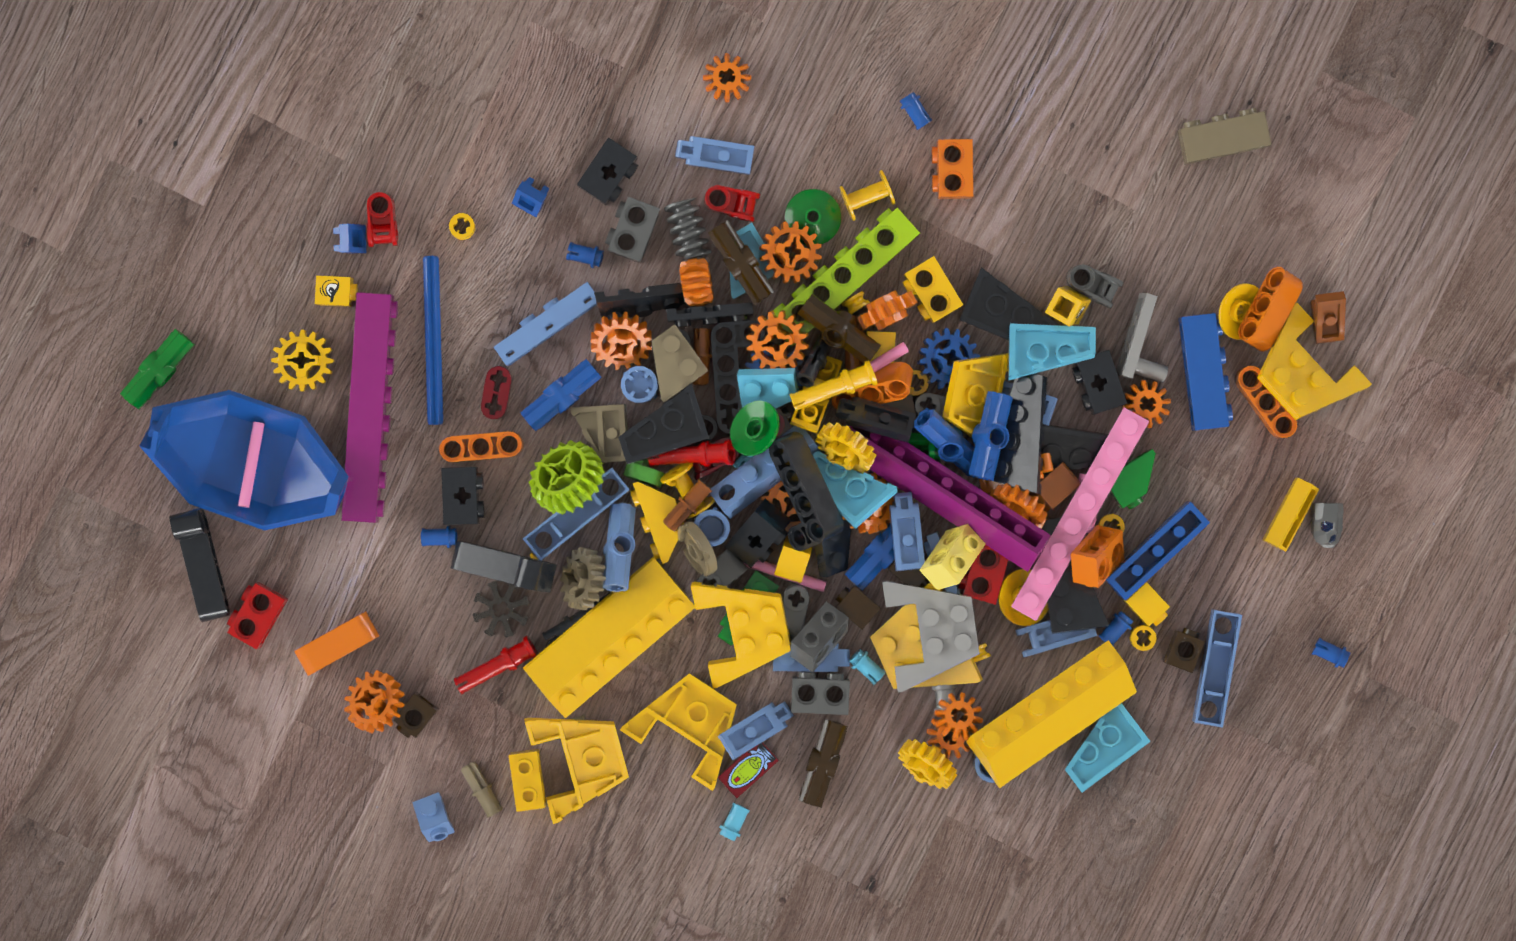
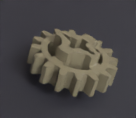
(582, 578)

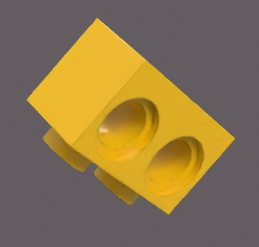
(939, 287)
(527, 780)

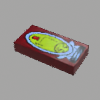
(748, 769)

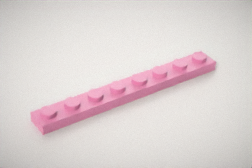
(1080, 514)

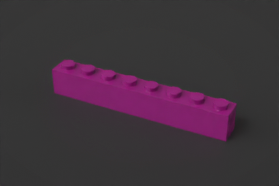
(368, 407)
(956, 499)

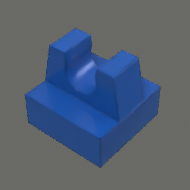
(530, 198)
(351, 238)

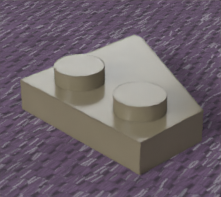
(675, 363)
(602, 428)

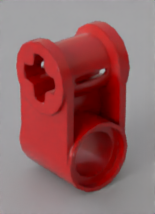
(734, 202)
(381, 222)

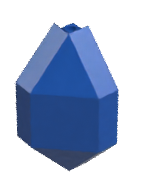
(205, 449)

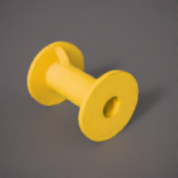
(867, 195)
(680, 479)

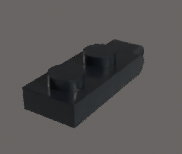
(876, 418)

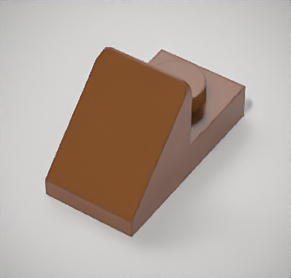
(1329, 317)
(1056, 486)

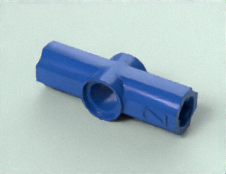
(561, 395)
(992, 422)
(946, 438)
(876, 556)

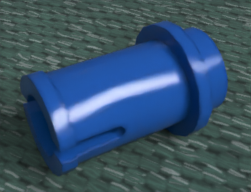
(915, 110)
(585, 254)
(436, 537)
(1116, 628)
(1331, 653)

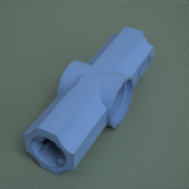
(619, 531)

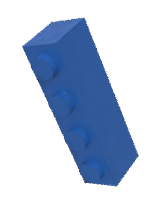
(1204, 372)
(1157, 550)

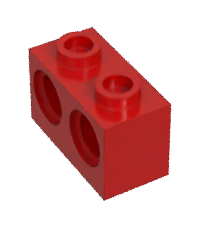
(992, 574)
(263, 619)

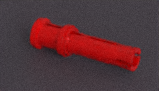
(704, 454)
(508, 659)

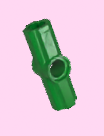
(157, 369)

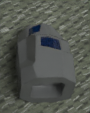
(1327, 523)

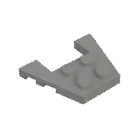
(945, 630)

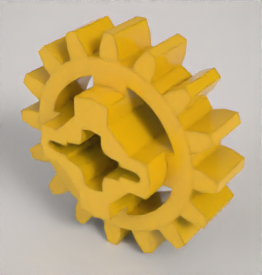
(302, 347)
(845, 447)
(927, 764)

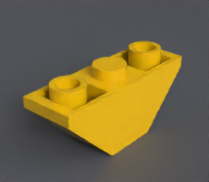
(811, 416)
(656, 507)

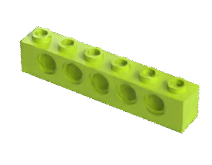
(902, 232)

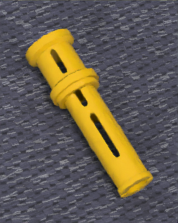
(846, 382)

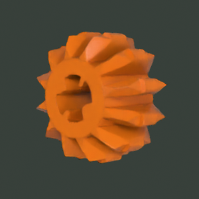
(724, 68)
(696, 282)
(1147, 394)
(960, 726)
(946, 744)

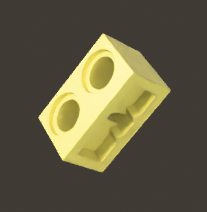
(952, 556)

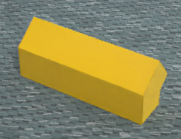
(1290, 514)

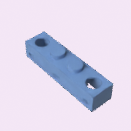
(533, 329)
(752, 479)
(564, 526)
(1217, 668)

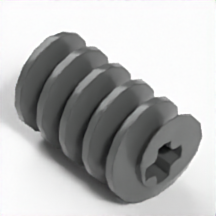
(687, 229)

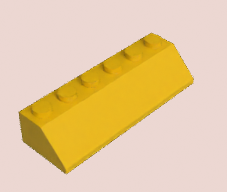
(609, 638)
(1053, 714)

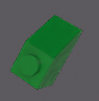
(1133, 480)

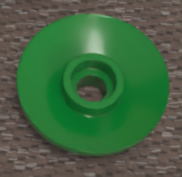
(823, 205)
(754, 428)

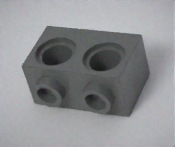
(640, 232)
(819, 636)
(819, 702)

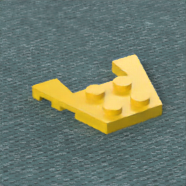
(1297, 378)
(969, 388)
(755, 624)
(900, 644)
(696, 714)
(591, 755)

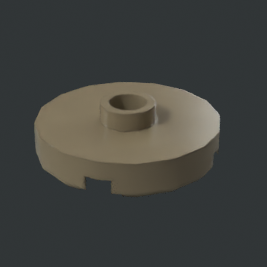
(698, 549)

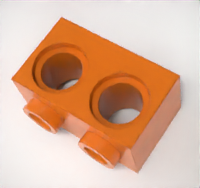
(961, 169)
(1097, 556)

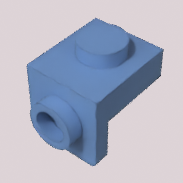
(433, 817)

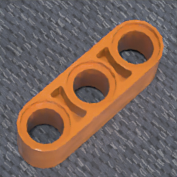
(1270, 309)
(893, 385)
(1270, 416)
(467, 446)
(336, 643)

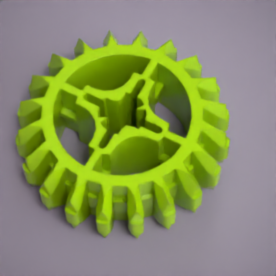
(566, 477)

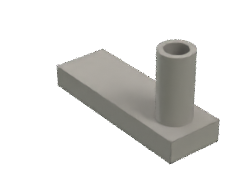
(1129, 360)

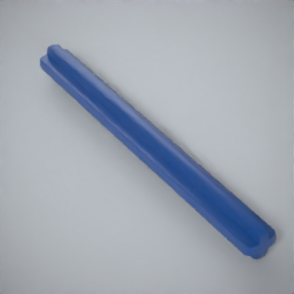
(433, 340)

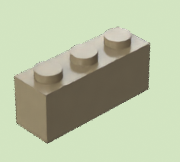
(1224, 136)

